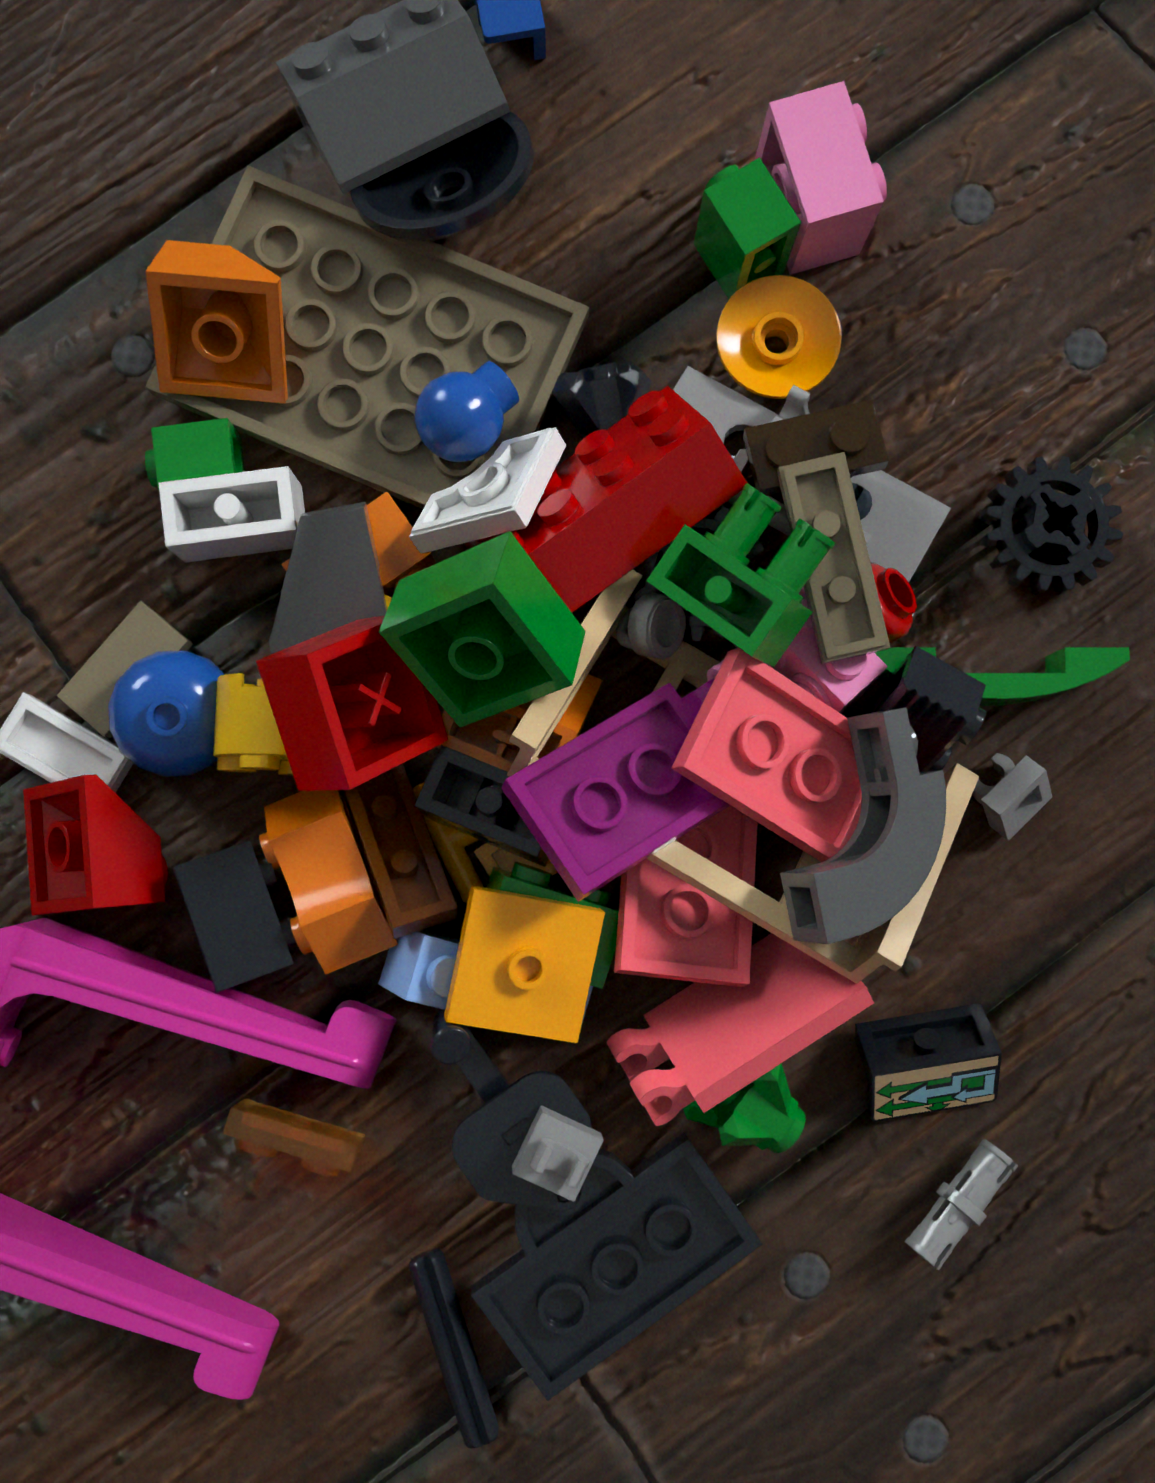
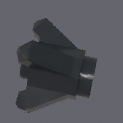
(599, 394)

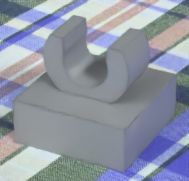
(1016, 796)
(557, 1153)

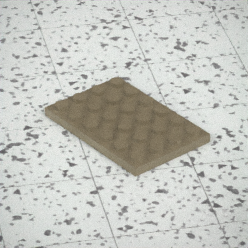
(372, 328)

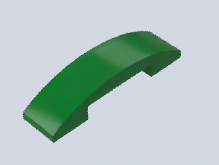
(1063, 671)

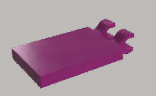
(613, 792)

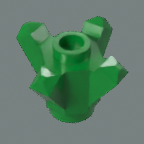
(756, 1114)

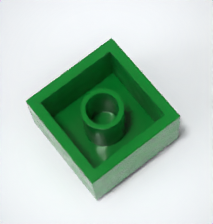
(484, 631)

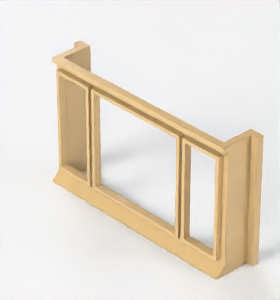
(880, 946)

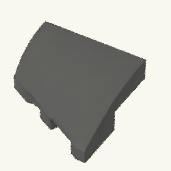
(329, 576)

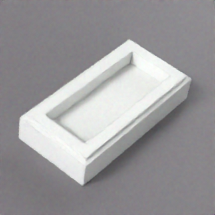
(58, 745)

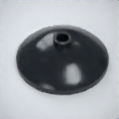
(451, 185)

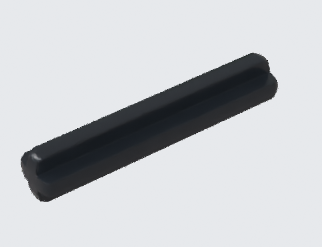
(454, 1348)

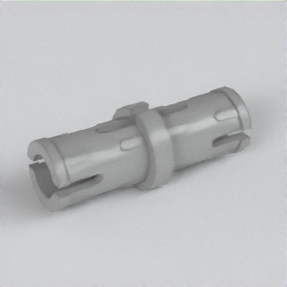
(961, 1204)

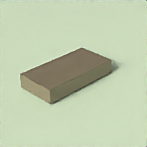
(134, 638)

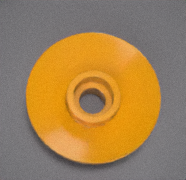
(785, 310)

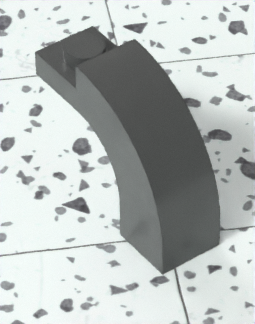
(890, 847)

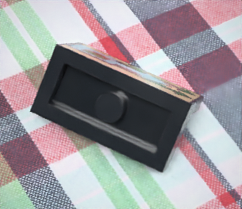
(929, 1061)

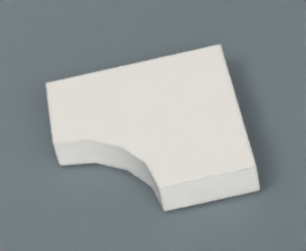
(493, 497)

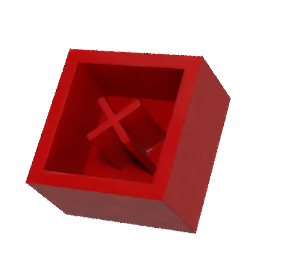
(348, 707)

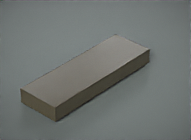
(843, 586)

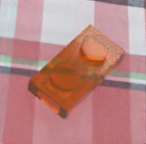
(267, 1130)

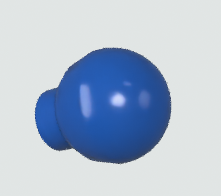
(464, 412)

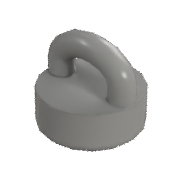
(652, 626)

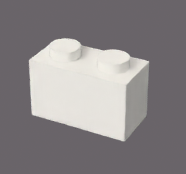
(231, 513)

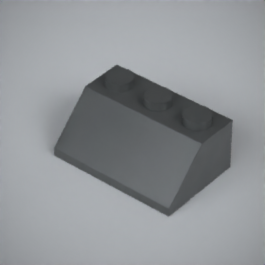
(392, 88)

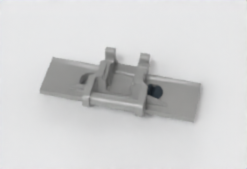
(893, 515)

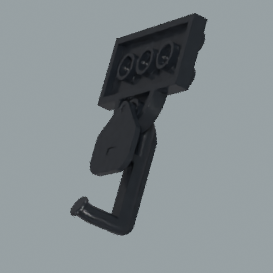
(590, 1266)

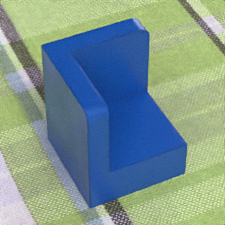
(511, 21)

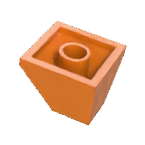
(216, 323)

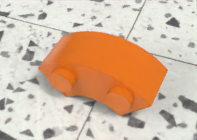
(327, 878)

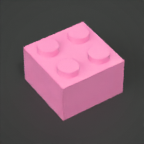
(824, 170)

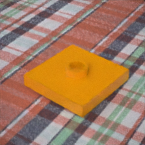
(524, 964)

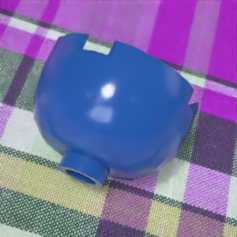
(166, 713)

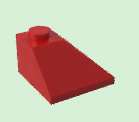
(89, 849)

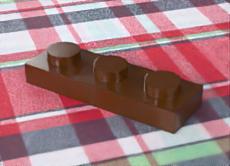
(400, 853)

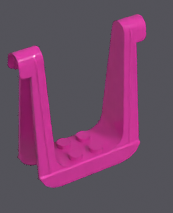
(100, 1279)

